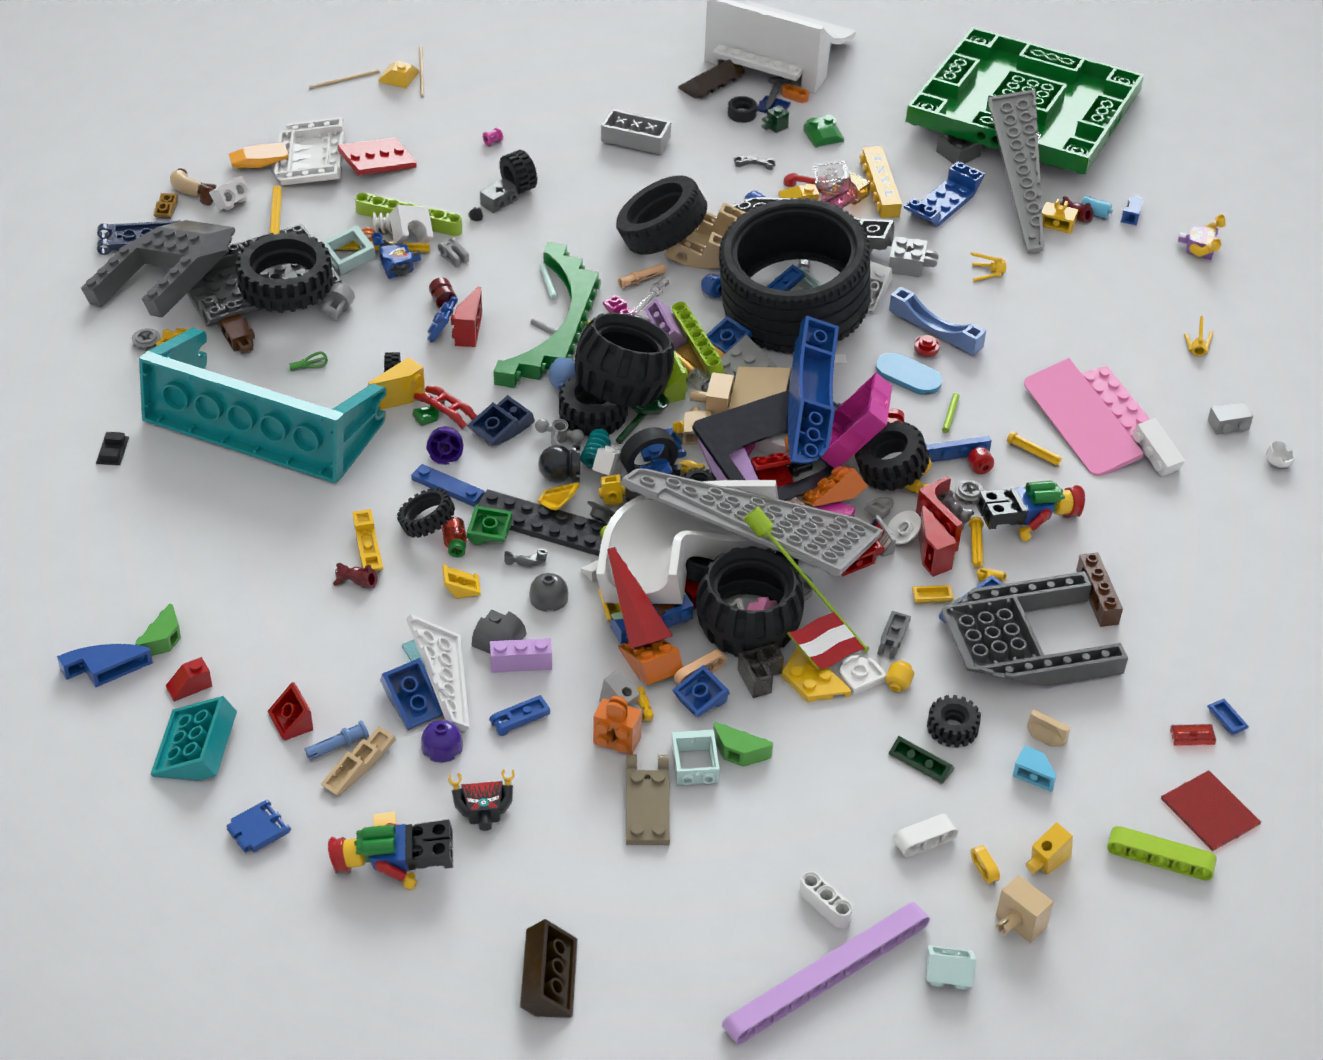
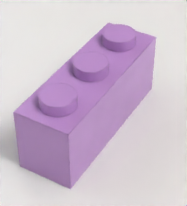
(663, 317)
(521, 655)

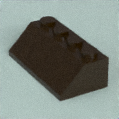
(712, 79)
(548, 971)

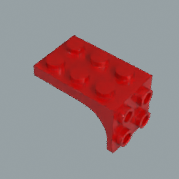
(928, 498)

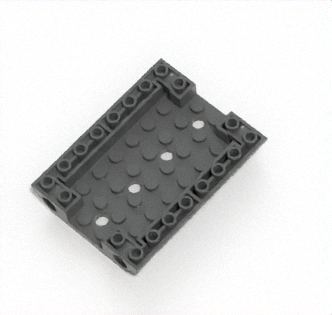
(218, 291)

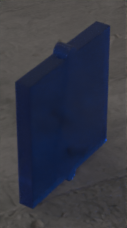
(762, 104)

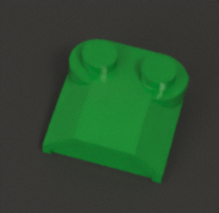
(822, 131)
(489, 525)

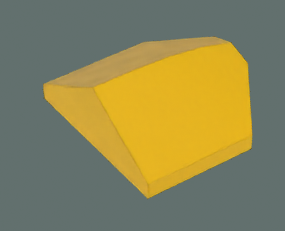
(556, 497)
(461, 583)

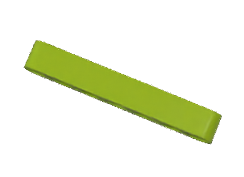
(441, 221)
(697, 339)

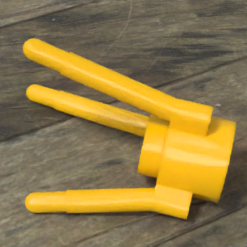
(997, 266)
(1199, 346)

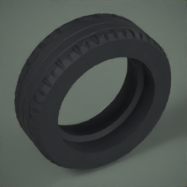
(661, 215)

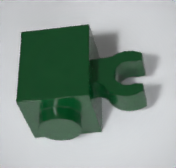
(776, 119)

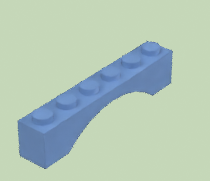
(908, 306)

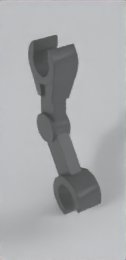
(741, 161)

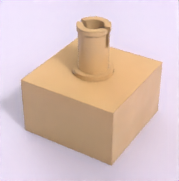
(718, 393)
(1023, 909)

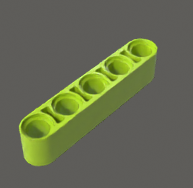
(1162, 853)

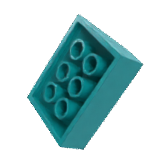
(195, 740)

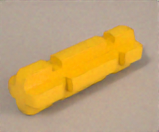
(645, 705)

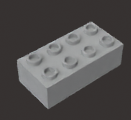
(636, 131)

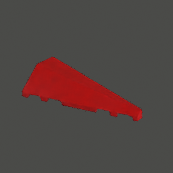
(639, 615)

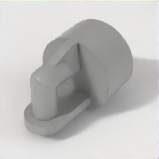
(338, 300)

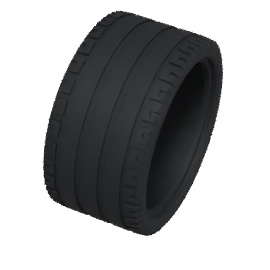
(794, 232)

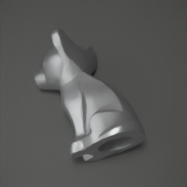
(955, 507)

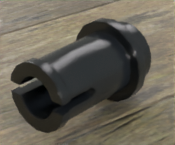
(796, 469)

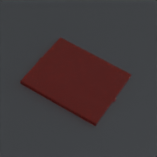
(1210, 810)

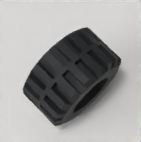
(519, 170)

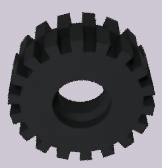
(956, 710)

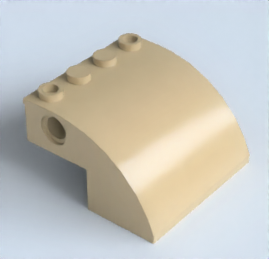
(703, 245)

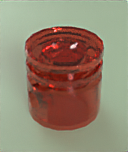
(454, 530)

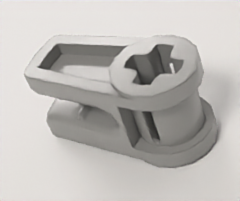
(453, 252)

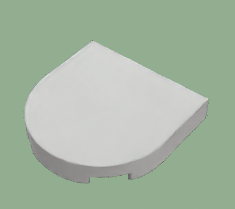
(861, 673)

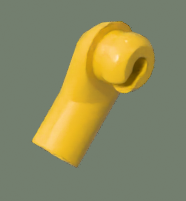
(688, 464)
(983, 574)

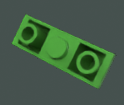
(162, 633)
(741, 746)

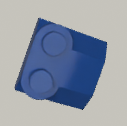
(727, 334)
(701, 692)

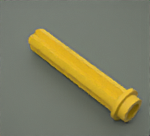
(1013, 438)
(976, 525)

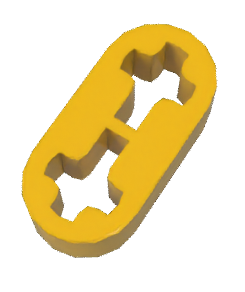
(985, 864)

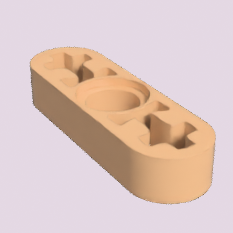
(712, 661)

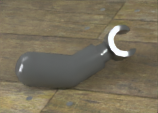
(529, 561)

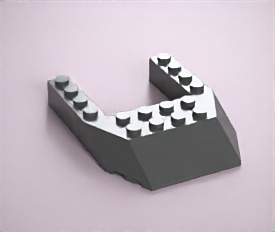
(183, 246)
(999, 640)

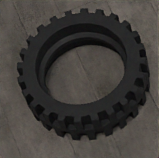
(286, 293)

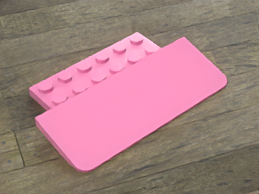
(1090, 413)

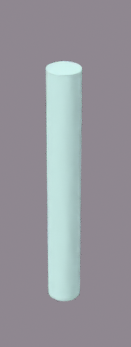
(548, 281)

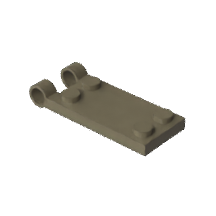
(647, 803)

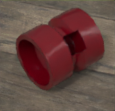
(441, 291)

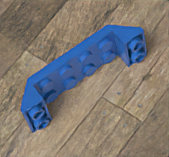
(948, 196)

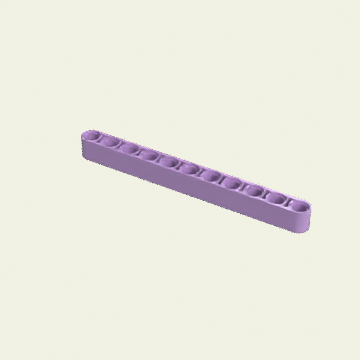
(825, 973)

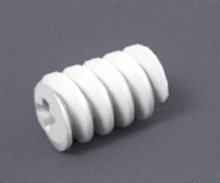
(382, 223)

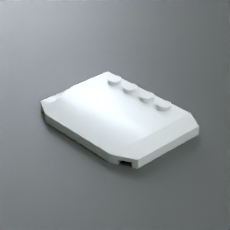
(311, 151)

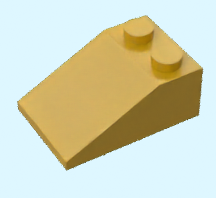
(401, 383)

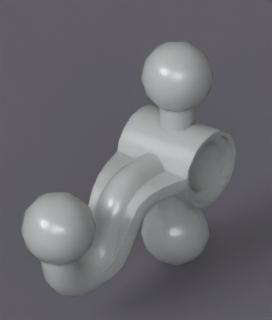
(559, 431)

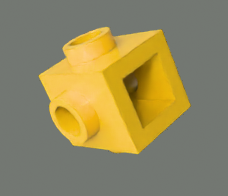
(611, 490)

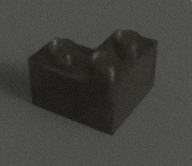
(759, 667)

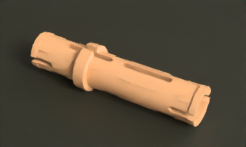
(636, 277)

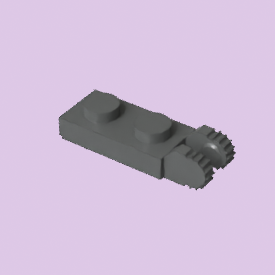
(894, 633)

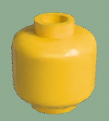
(899, 676)

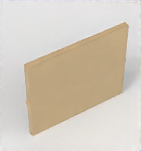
(758, 383)

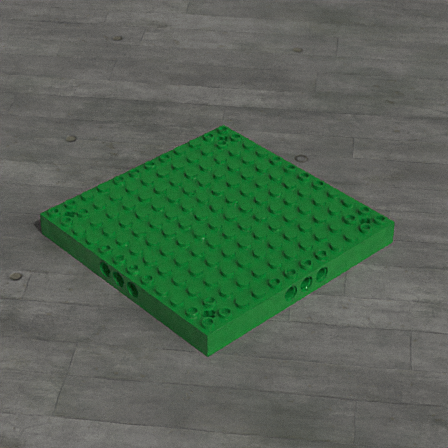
(1075, 97)

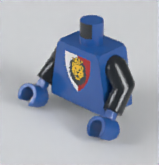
(395, 259)

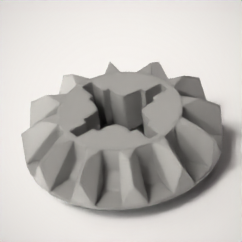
(145, 334)
(972, 486)

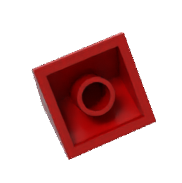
(291, 713)

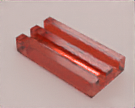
(1193, 738)

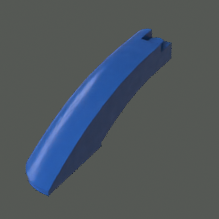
(811, 391)

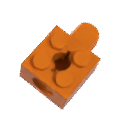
(619, 720)

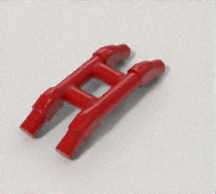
(450, 411)

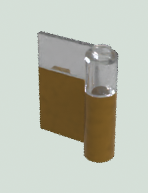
(696, 373)

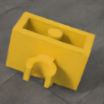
(1059, 217)

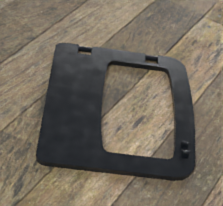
(747, 425)

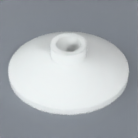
(905, 526)

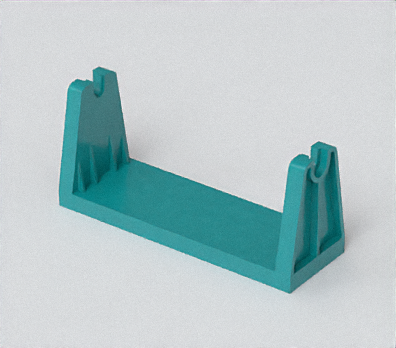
(252, 419)

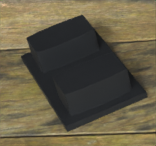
(112, 448)

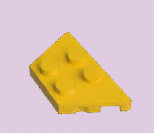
(809, 681)

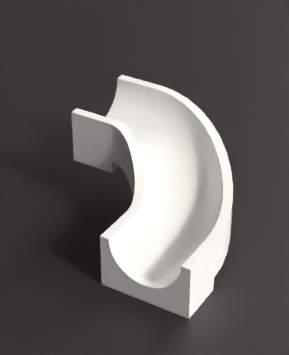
(660, 539)

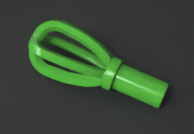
(305, 363)

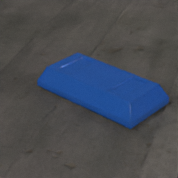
(1227, 716)

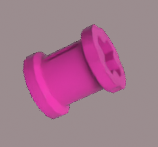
(488, 136)

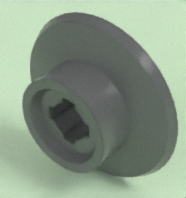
(600, 512)

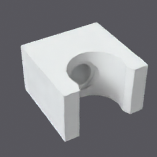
(413, 219)

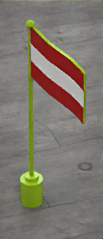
(825, 638)

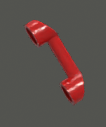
(790, 180)

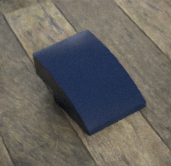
(502, 421)

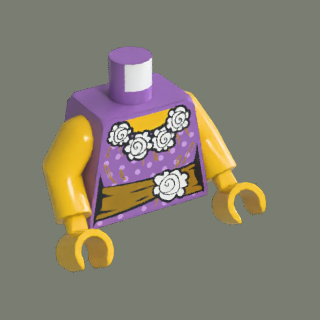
(1203, 240)

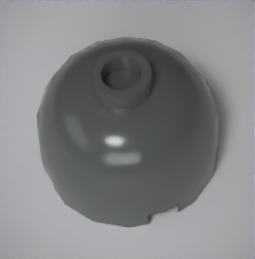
(548, 592)

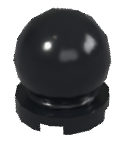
(559, 463)

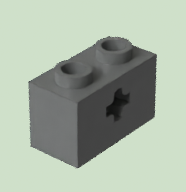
(498, 195)

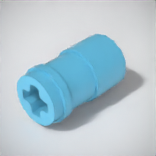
(1099, 207)

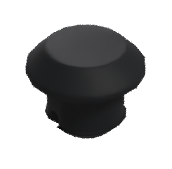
(476, 214)

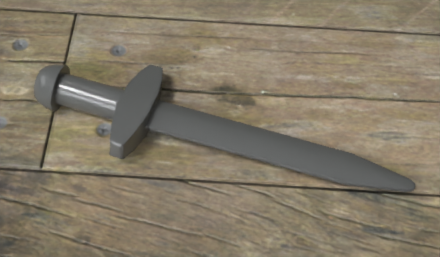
(777, 81)

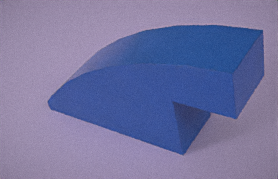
(104, 661)

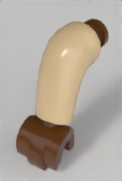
(185, 185)

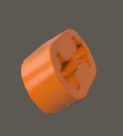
(795, 93)

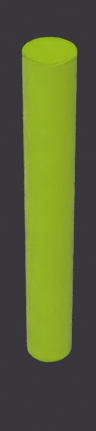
(950, 413)

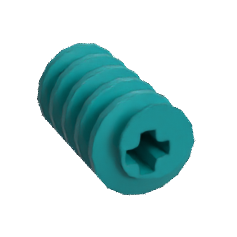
(598, 439)

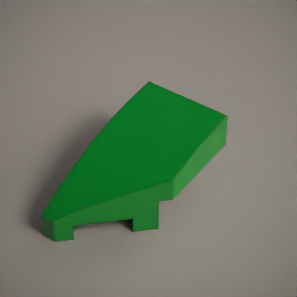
(427, 414)

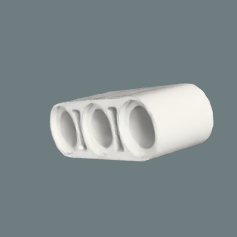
(925, 835)
(826, 900)

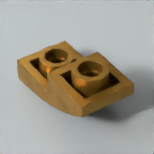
(166, 205)

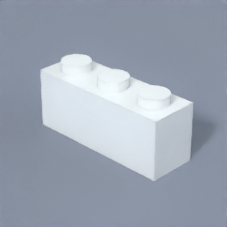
(1158, 447)

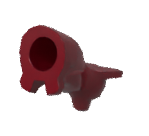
(1085, 211)
(363, 577)

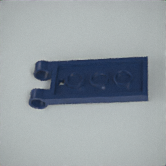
(124, 233)

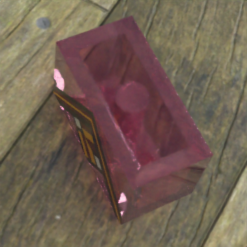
(841, 193)

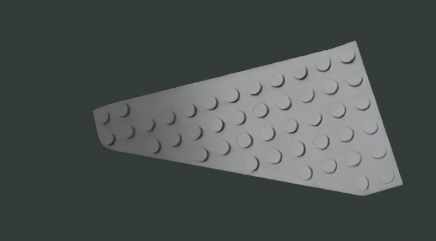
(806, 533)

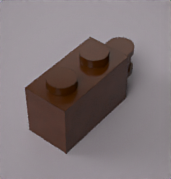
(238, 333)

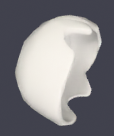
(1279, 455)

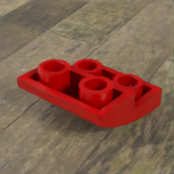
(772, 461)

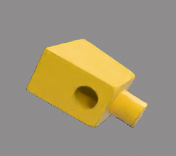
(1050, 850)

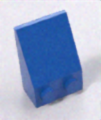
(411, 693)

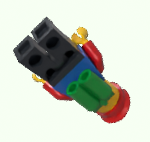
(1029, 505)
(395, 849)

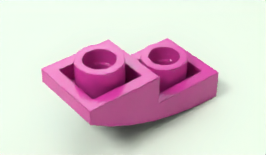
(616, 304)

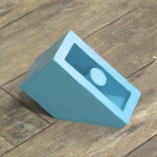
(1035, 769)

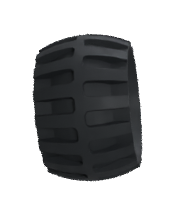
(624, 359)
(753, 573)

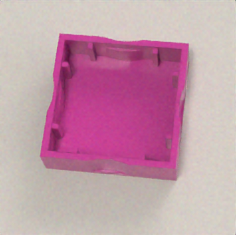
(859, 420)

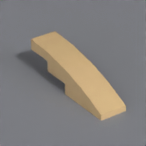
(357, 763)

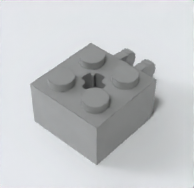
(910, 257)

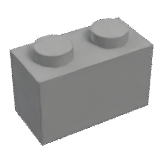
(1230, 418)

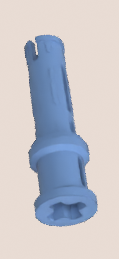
(345, 737)

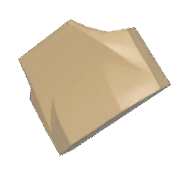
(1047, 729)

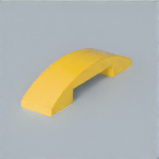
(367, 539)

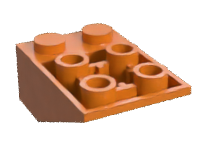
(841, 485)
(653, 660)

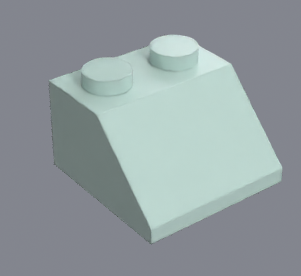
(950, 967)

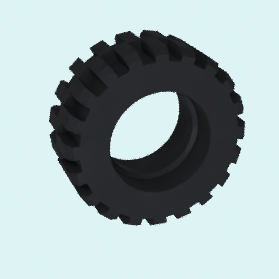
(587, 417)
(899, 470)

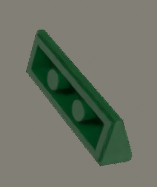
(921, 759)

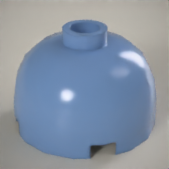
(561, 371)

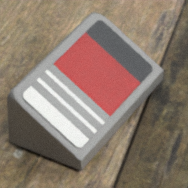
(887, 538)

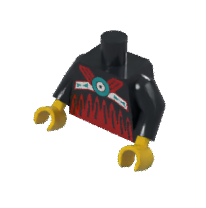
(483, 801)

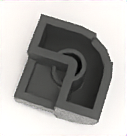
(497, 628)

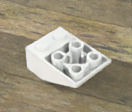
(880, 281)

